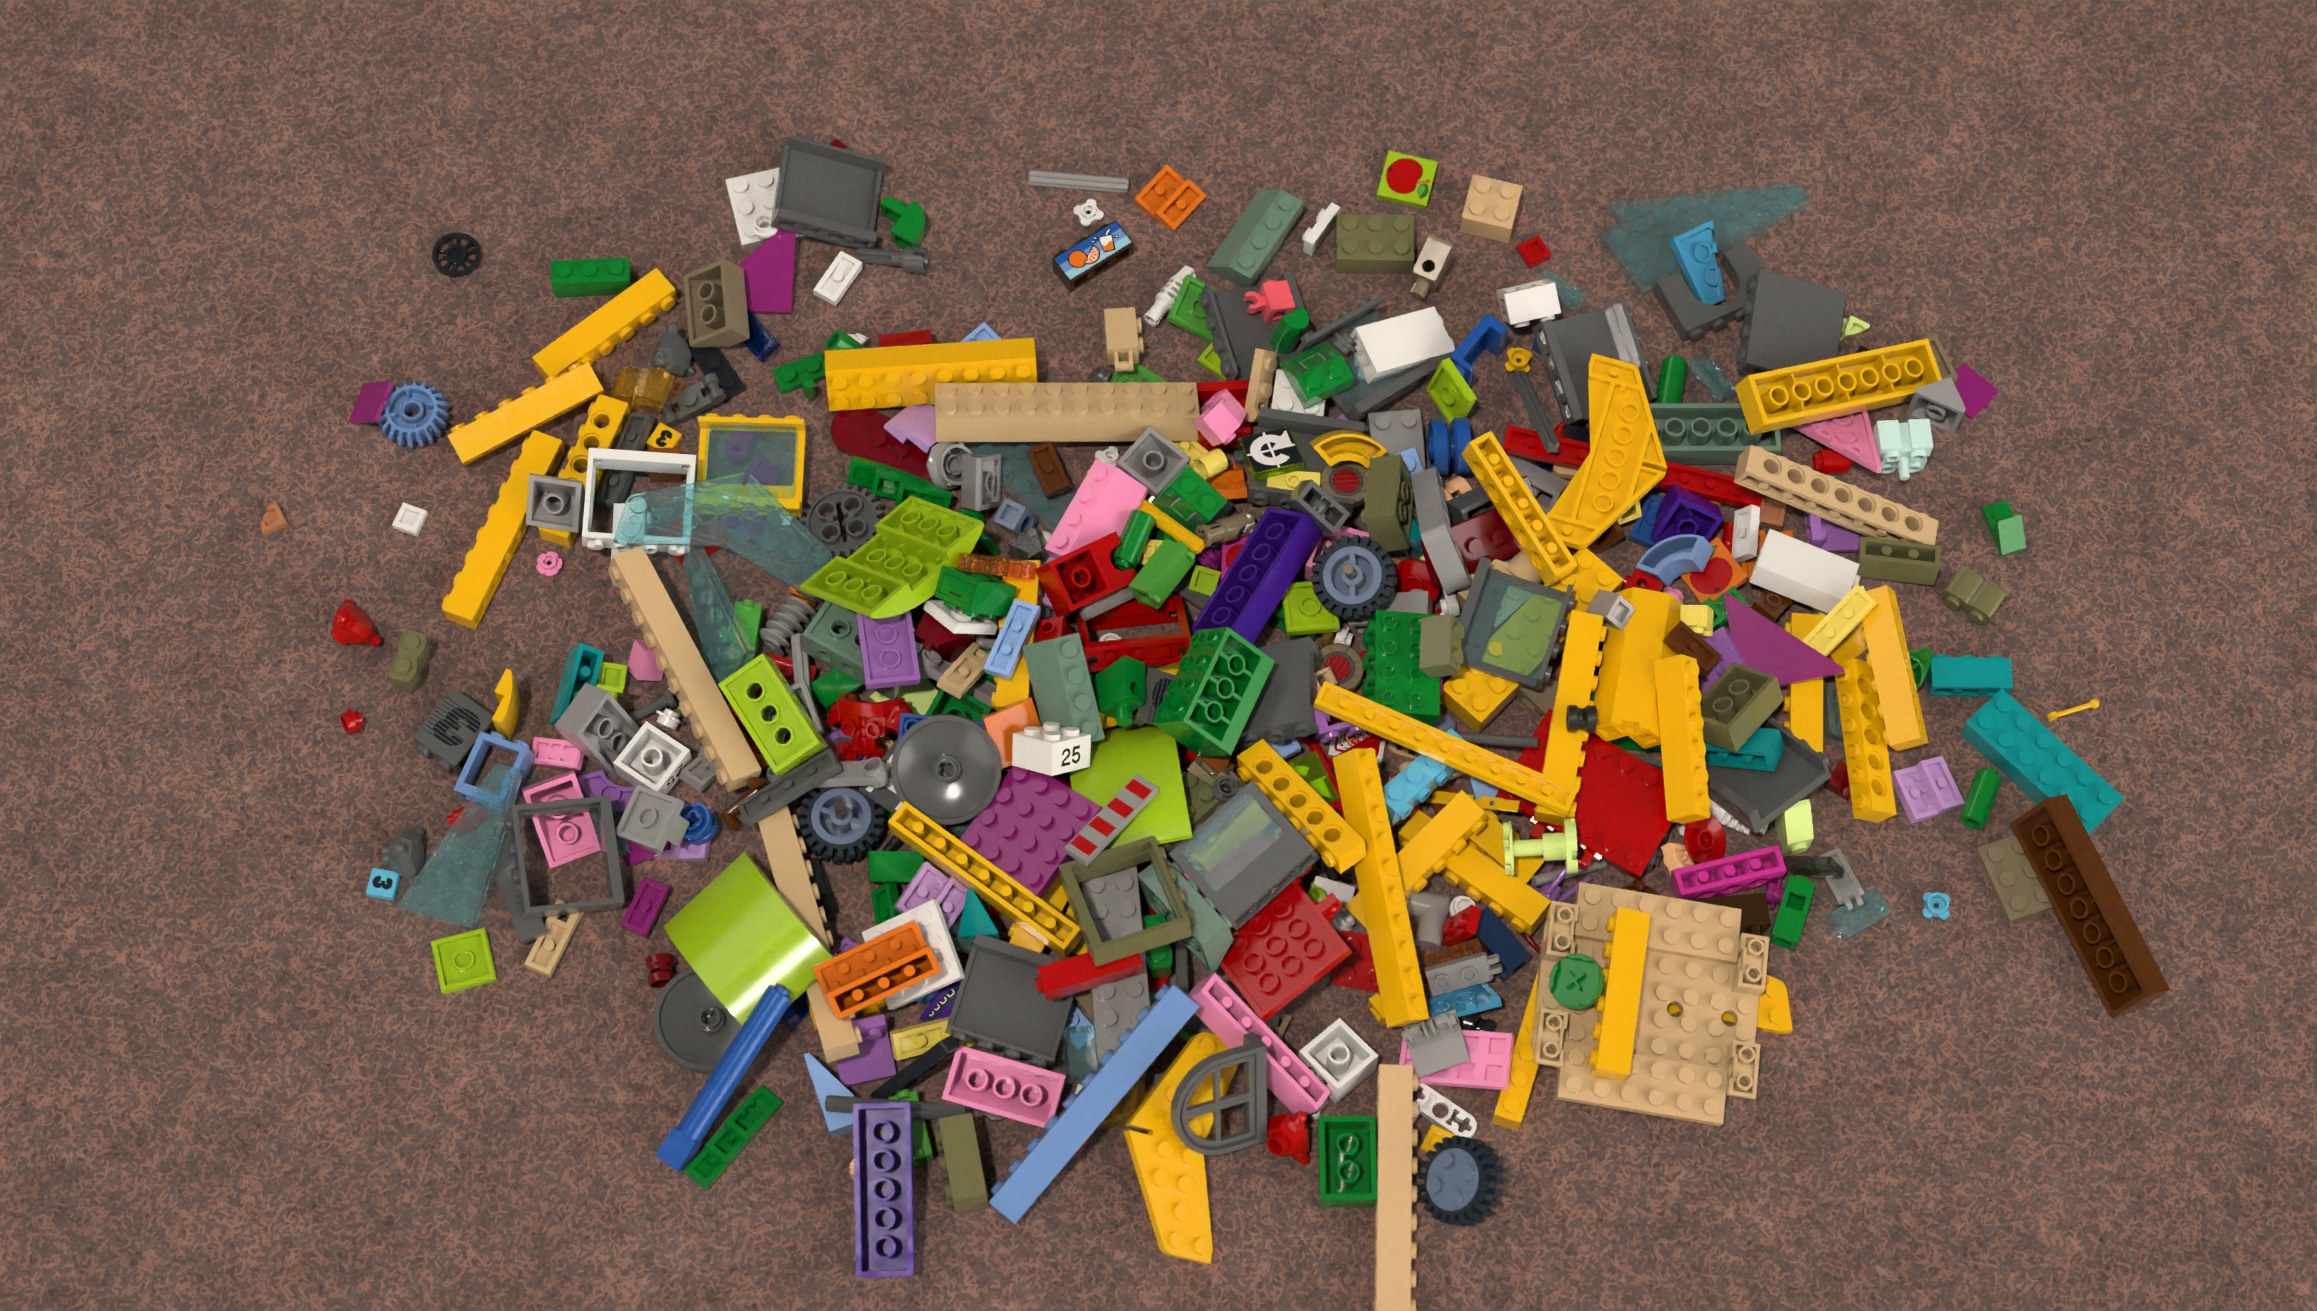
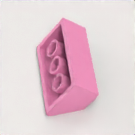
(1096, 509)
(1004, 1087)

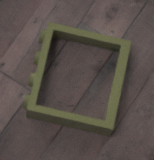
(1115, 860)

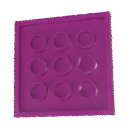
(1029, 827)

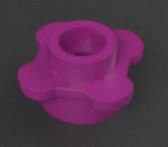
(1210, 557)
(1774, 893)

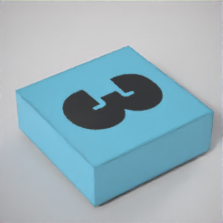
(383, 884)

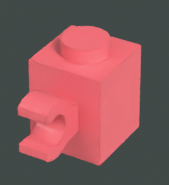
(1272, 300)

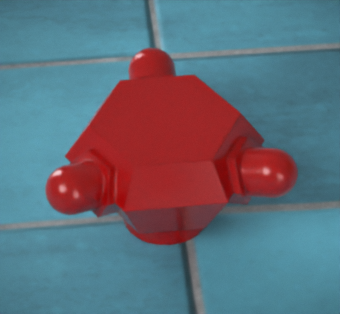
(353, 626)
(1289, 1136)

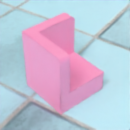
(643, 663)

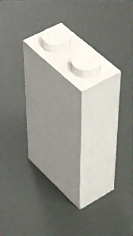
(1401, 344)
(1803, 572)

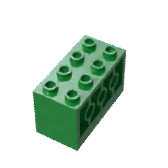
(1213, 692)

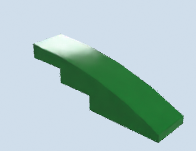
(895, 483)
(733, 1137)

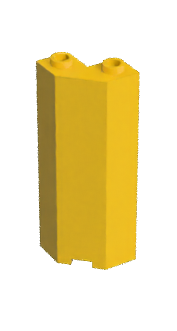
(1626, 675)

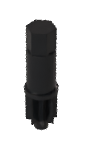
(826, 896)

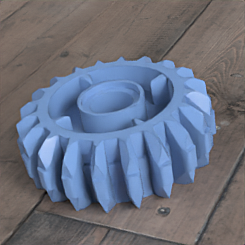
(415, 429)

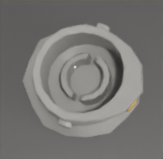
(946, 464)

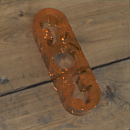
(996, 566)

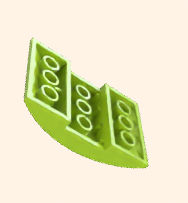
(899, 563)
(1154, 757)
(744, 938)

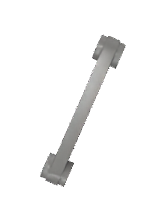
(933, 667)
(854, 773)

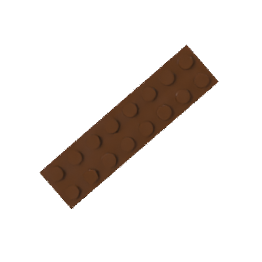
(2089, 906)

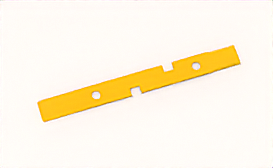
(1484, 802)

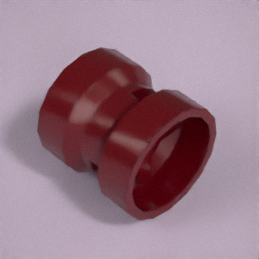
(660, 969)

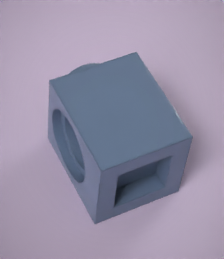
(1015, 517)

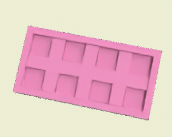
(1488, 1064)

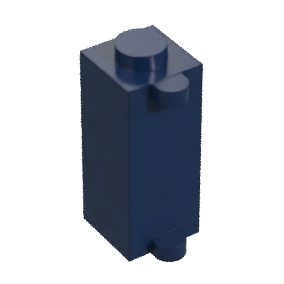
(1497, 939)

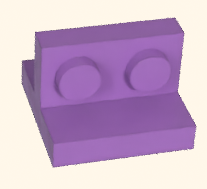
(1723, 644)

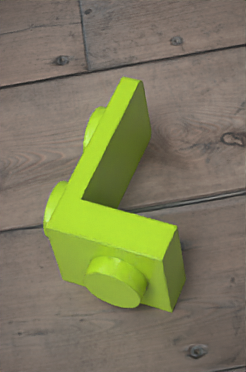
(612, 678)

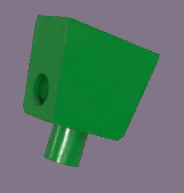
(1120, 689)

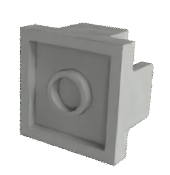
(652, 820)

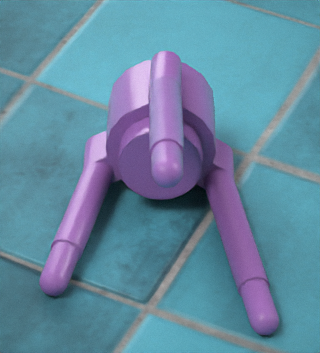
(1552, 890)

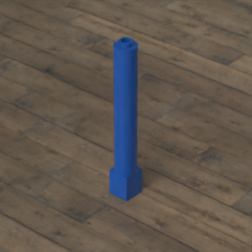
(686, 1138)

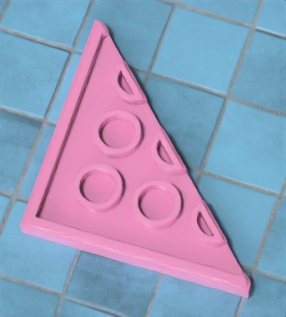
(1847, 435)

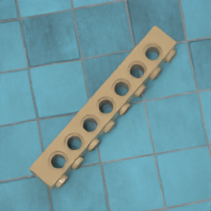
(1831, 498)

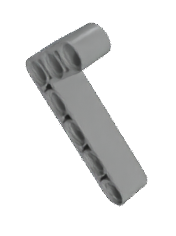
(1436, 530)

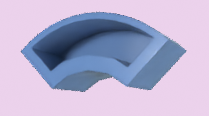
(1675, 556)

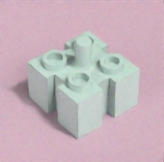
(1903, 445)

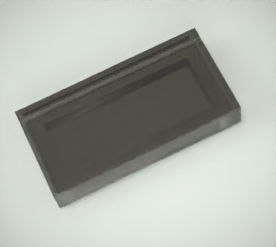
(1813, 866)

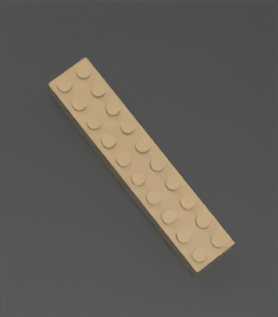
(1064, 411)

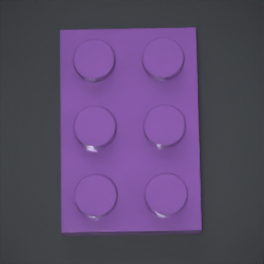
(888, 651)

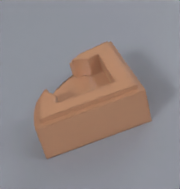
(272, 519)

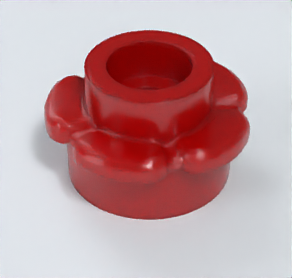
(351, 721)

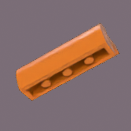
(875, 969)

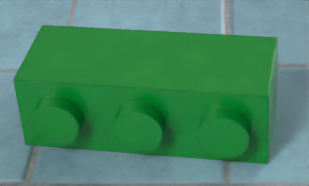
(590, 277)

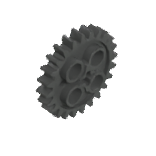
(863, 518)

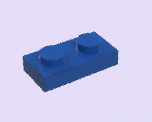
(1644, 525)

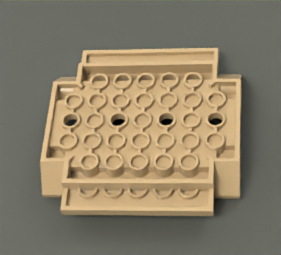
(1690, 961)

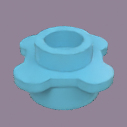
(1936, 898)

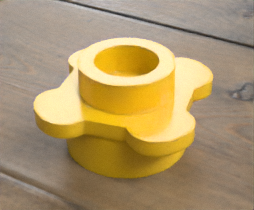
(1521, 354)

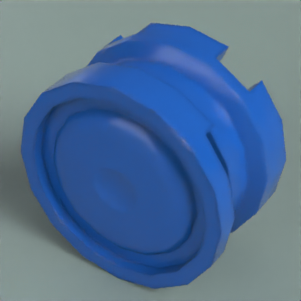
(701, 823)

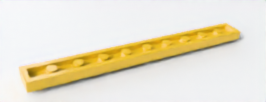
(1445, 748)

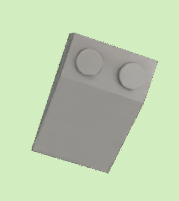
(1397, 431)
(597, 726)

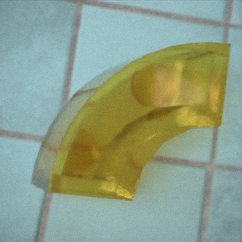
(642, 387)

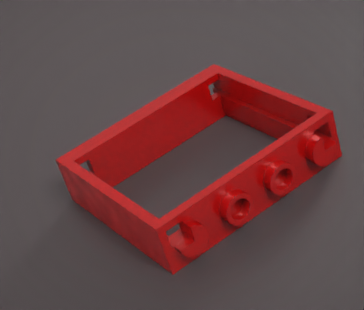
(1149, 649)

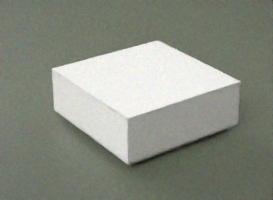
(410, 519)

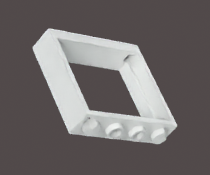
(630, 461)

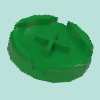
(1576, 981)

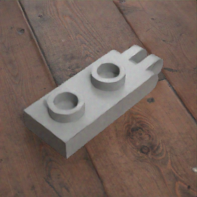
(1848, 886)
(1462, 972)

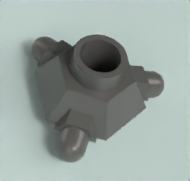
(672, 353)
(405, 854)

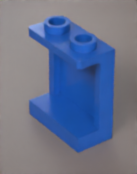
(1487, 335)

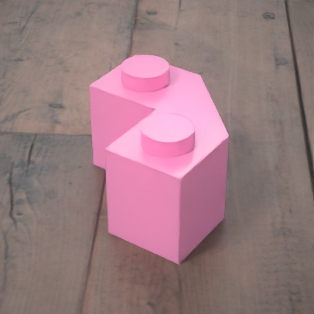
(1220, 418)

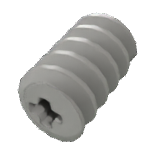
(785, 623)

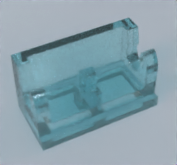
(1848, 923)
(1079, 1052)

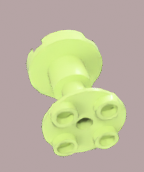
(1552, 847)

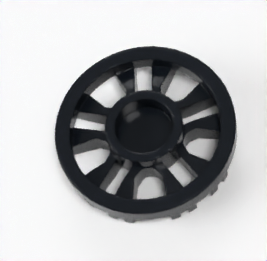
(456, 255)

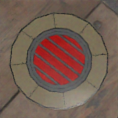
(1345, 480)
(1344, 662)

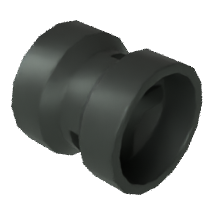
(1574, 718)

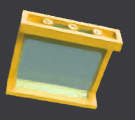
(759, 446)

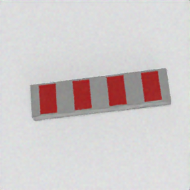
(1111, 820)

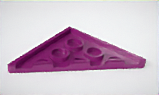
(771, 275)
(1773, 648)

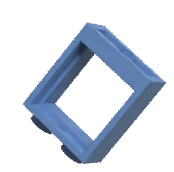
(523, 761)

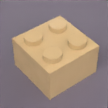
(1490, 208)

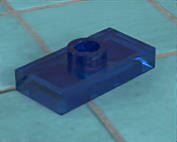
(761, 341)

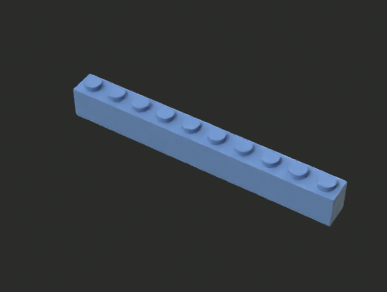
(1093, 1102)

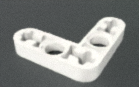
(1433, 1098)

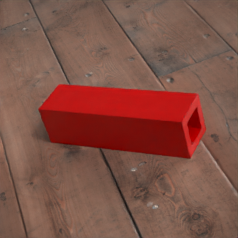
(1080, 974)

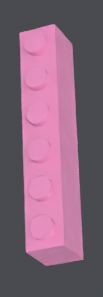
(1231, 1019)

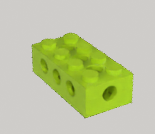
(755, 715)

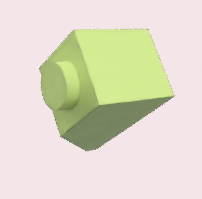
(1795, 828)

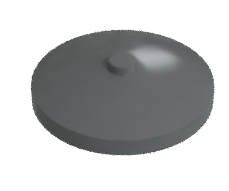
(946, 768)
(693, 1023)

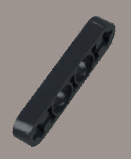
(918, 1068)

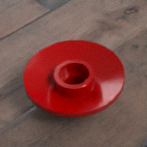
(1705, 840)

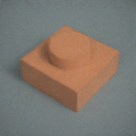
(1772, 513)

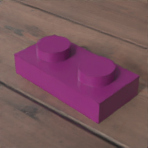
(645, 907)

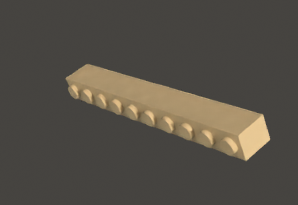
(684, 668)
(793, 884)
(1395, 1188)

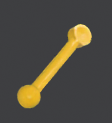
(2093, 703)

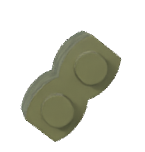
(1973, 596)
(407, 665)

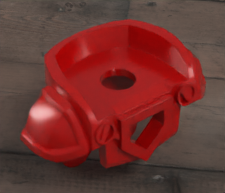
(866, 723)

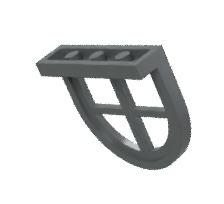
(1254, 1097)

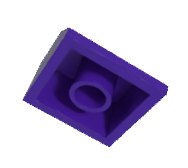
(1685, 514)

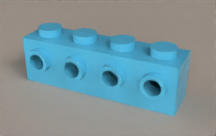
(1415, 785)

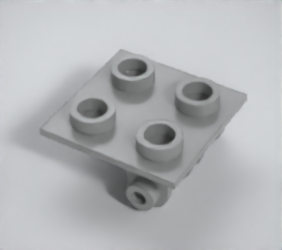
(1436, 1044)

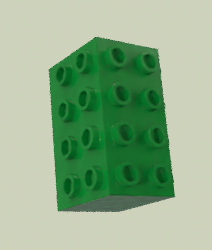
(1394, 669)

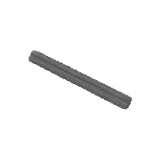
(1535, 411)
(920, 1109)

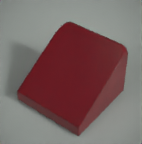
(1839, 781)

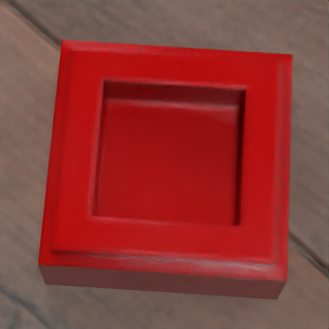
(1533, 252)

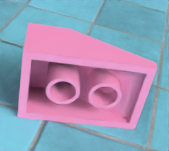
(565, 835)

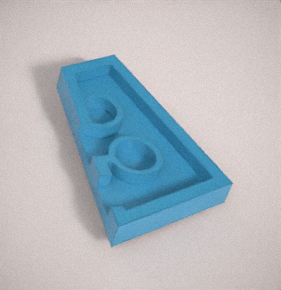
(1698, 263)
(1464, 1001)

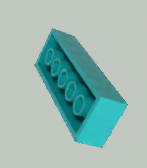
(2038, 759)

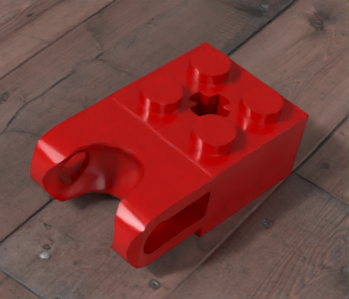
(1083, 575)

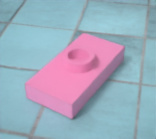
(556, 754)

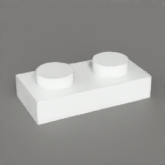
(1325, 221)
(838, 278)
(1745, 533)

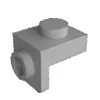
(699, 772)

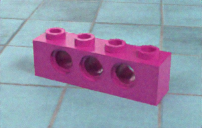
(1728, 874)

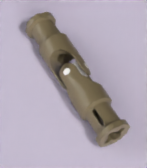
(1232, 526)

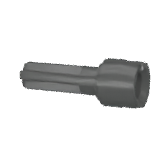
(910, 259)

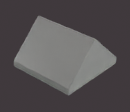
(1938, 403)
(1152, 461)
(981, 481)
(555, 502)

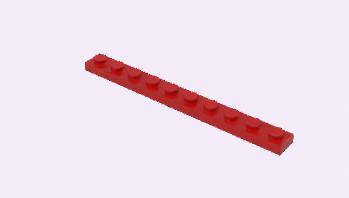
(1573, 453)

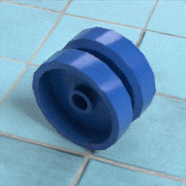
(1448, 445)

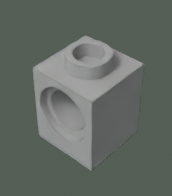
(1613, 608)

